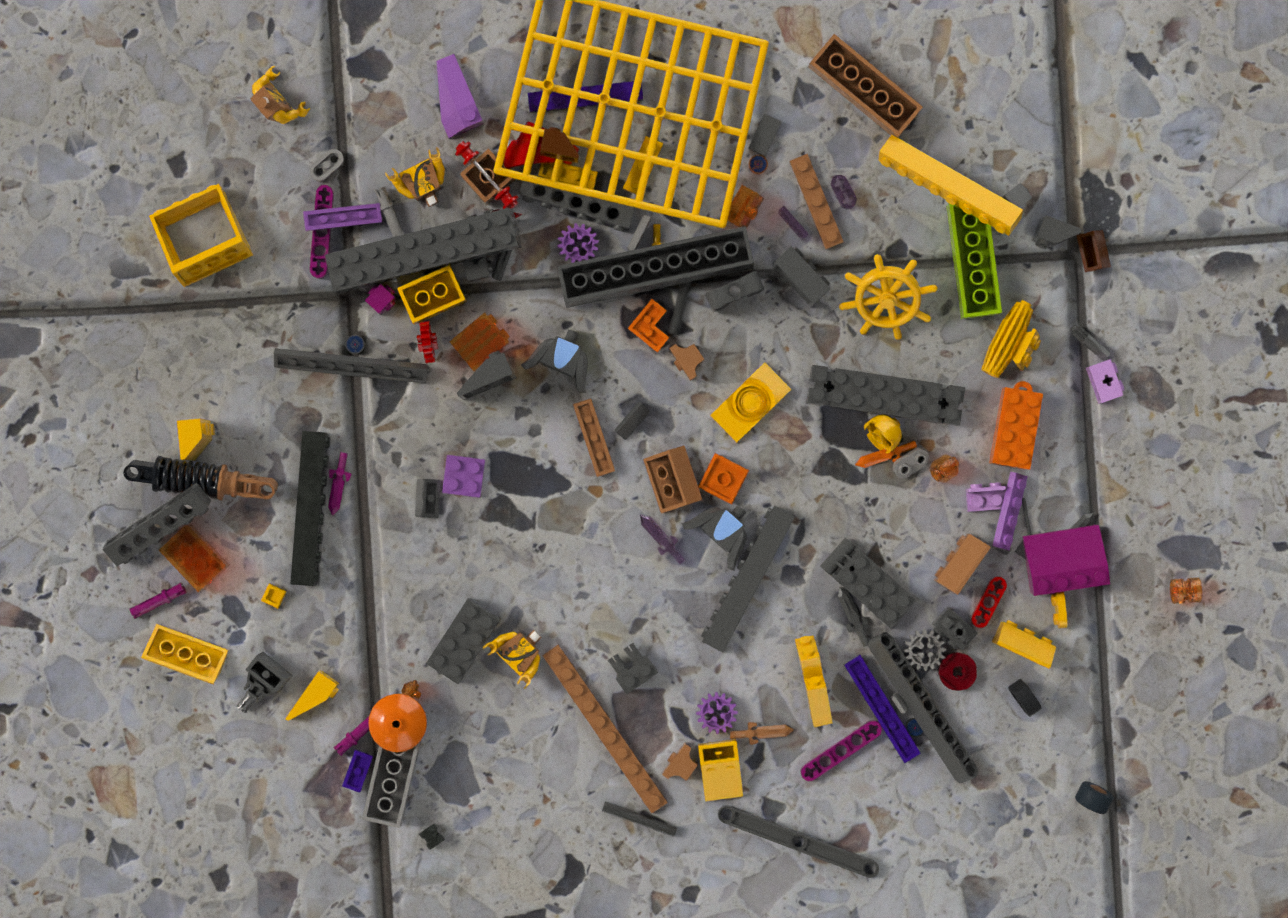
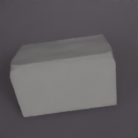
(899, 703)

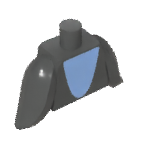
(562, 357)
(723, 529)

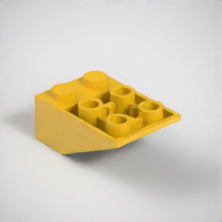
(720, 770)

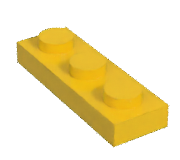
(633, 179)

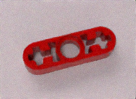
(987, 617)

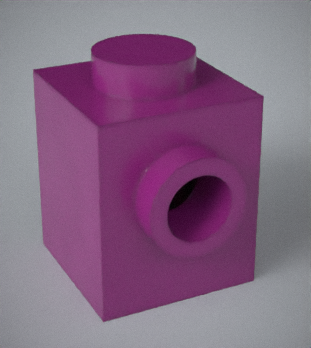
(381, 298)

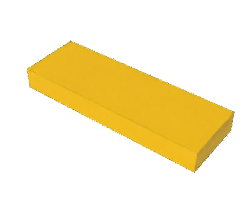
(568, 174)

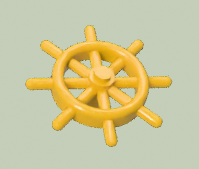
(888, 296)

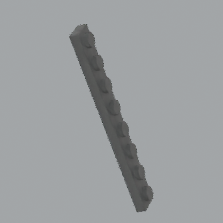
(350, 365)

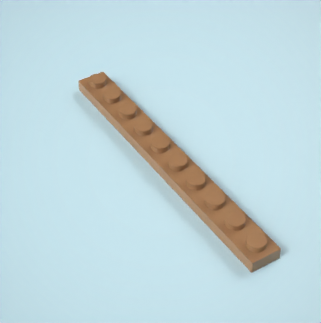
(605, 729)

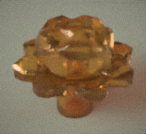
(411, 689)

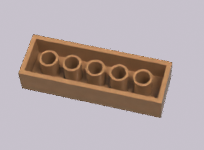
(865, 86)

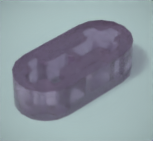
(839, 194)

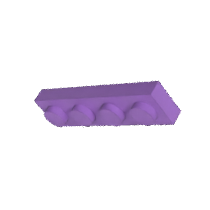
(342, 217)
(1010, 511)

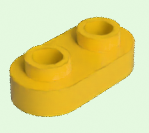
(1060, 616)

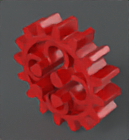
(427, 339)

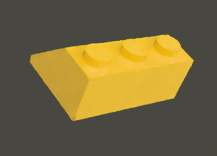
(194, 437)
(1025, 643)

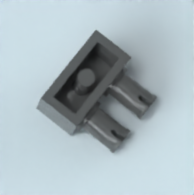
(637, 674)

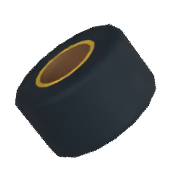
(1094, 797)

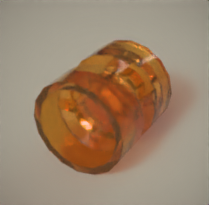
(1185, 590)

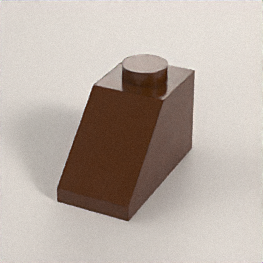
(558, 146)

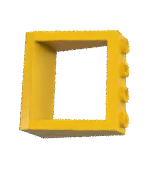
(208, 261)

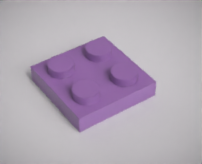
(463, 476)

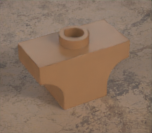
(687, 359)
(680, 763)

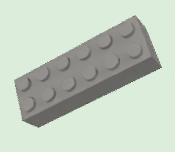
(390, 785)

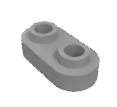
(326, 164)
(910, 461)

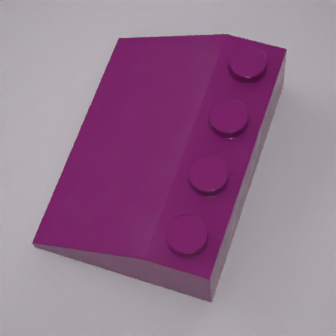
(1065, 560)

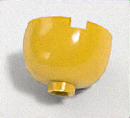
(884, 432)

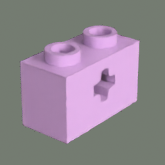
(1103, 391)

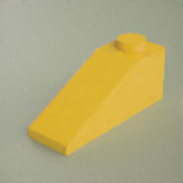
(318, 691)

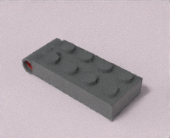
(868, 583)

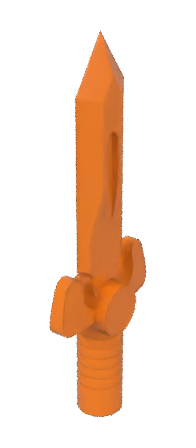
(881, 456)

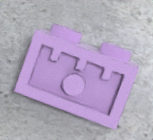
(985, 498)

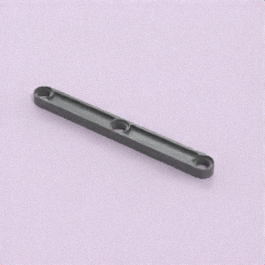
(811, 845)

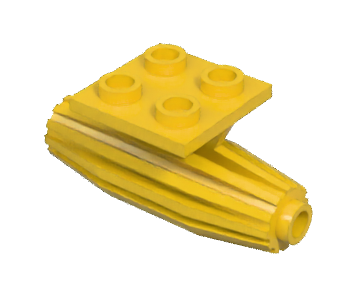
(1012, 341)

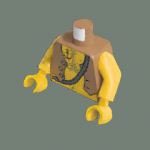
(272, 103)
(421, 179)
(518, 653)

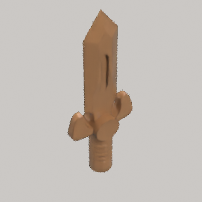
(761, 732)

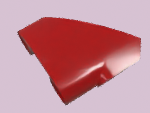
(518, 149)

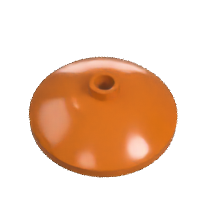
(411, 719)

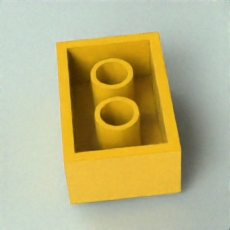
(432, 294)

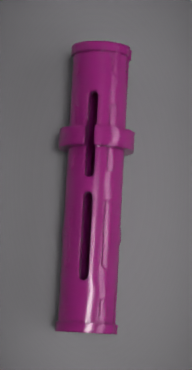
(152, 603)
(352, 737)

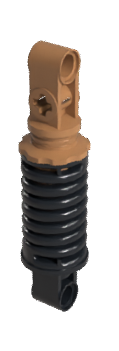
(215, 482)

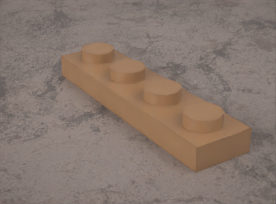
(594, 437)

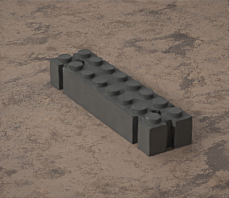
(885, 395)

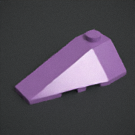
(456, 102)

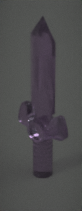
(661, 538)

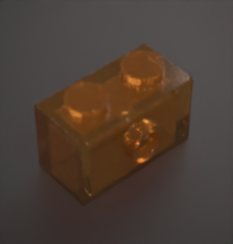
(744, 207)

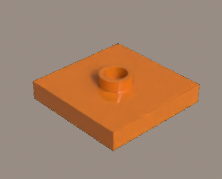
(723, 478)

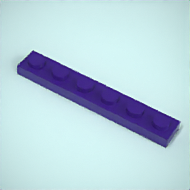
(558, 101)
(882, 708)

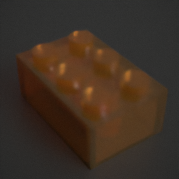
(194, 557)

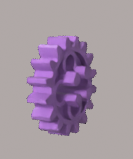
(581, 233)
(727, 716)

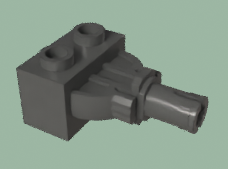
(954, 628)
(264, 677)

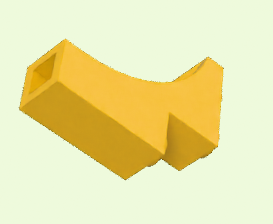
(814, 681)

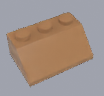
(672, 479)
(961, 563)

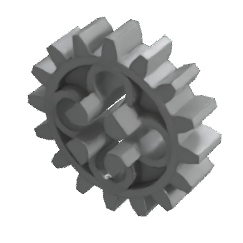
(932, 657)

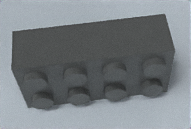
(463, 641)

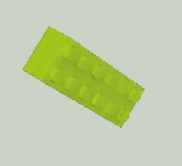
(973, 265)

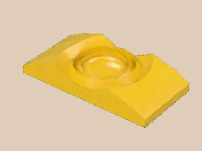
(750, 402)

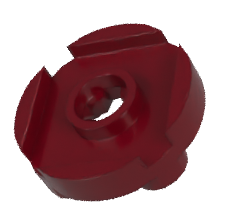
(968, 671)

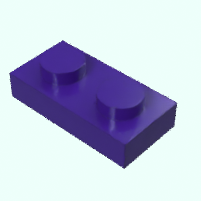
(357, 771)

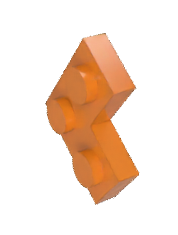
(645, 327)

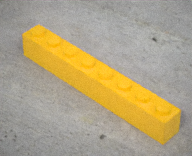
(950, 185)

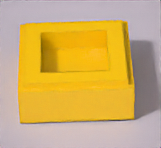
(273, 596)

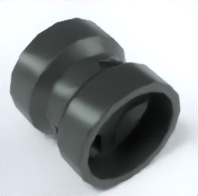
(431, 836)

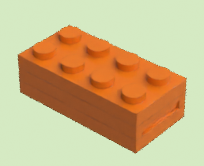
(1016, 427)

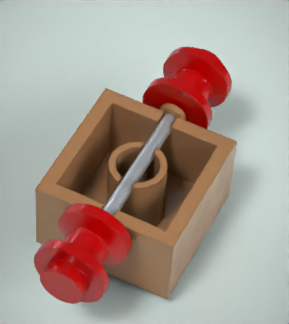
(482, 179)

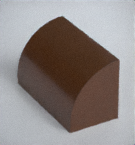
(1093, 251)

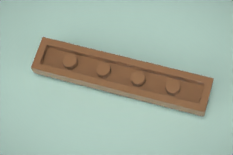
(816, 201)

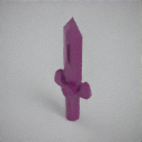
(338, 484)

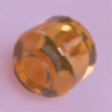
(944, 468)

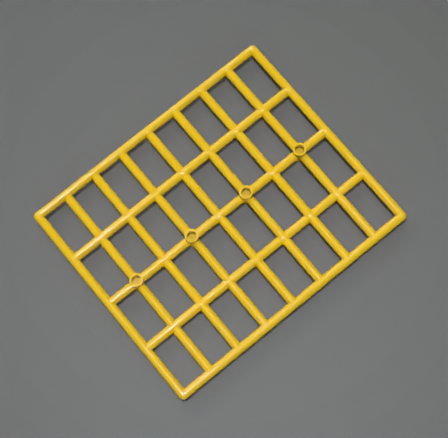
(659, 112)

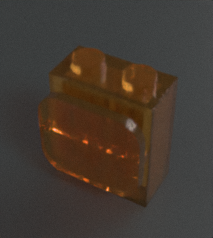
(480, 340)

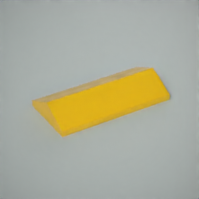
(185, 654)

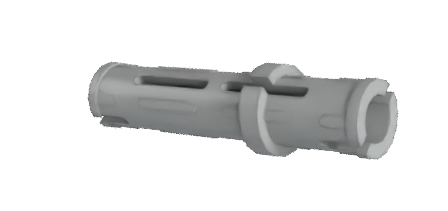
(389, 211)

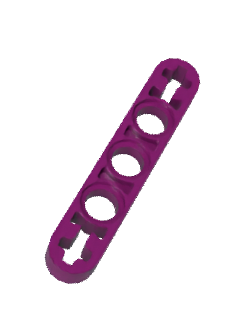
(321, 241)
(850, 749)

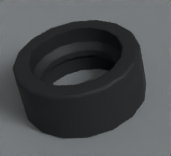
(1024, 697)

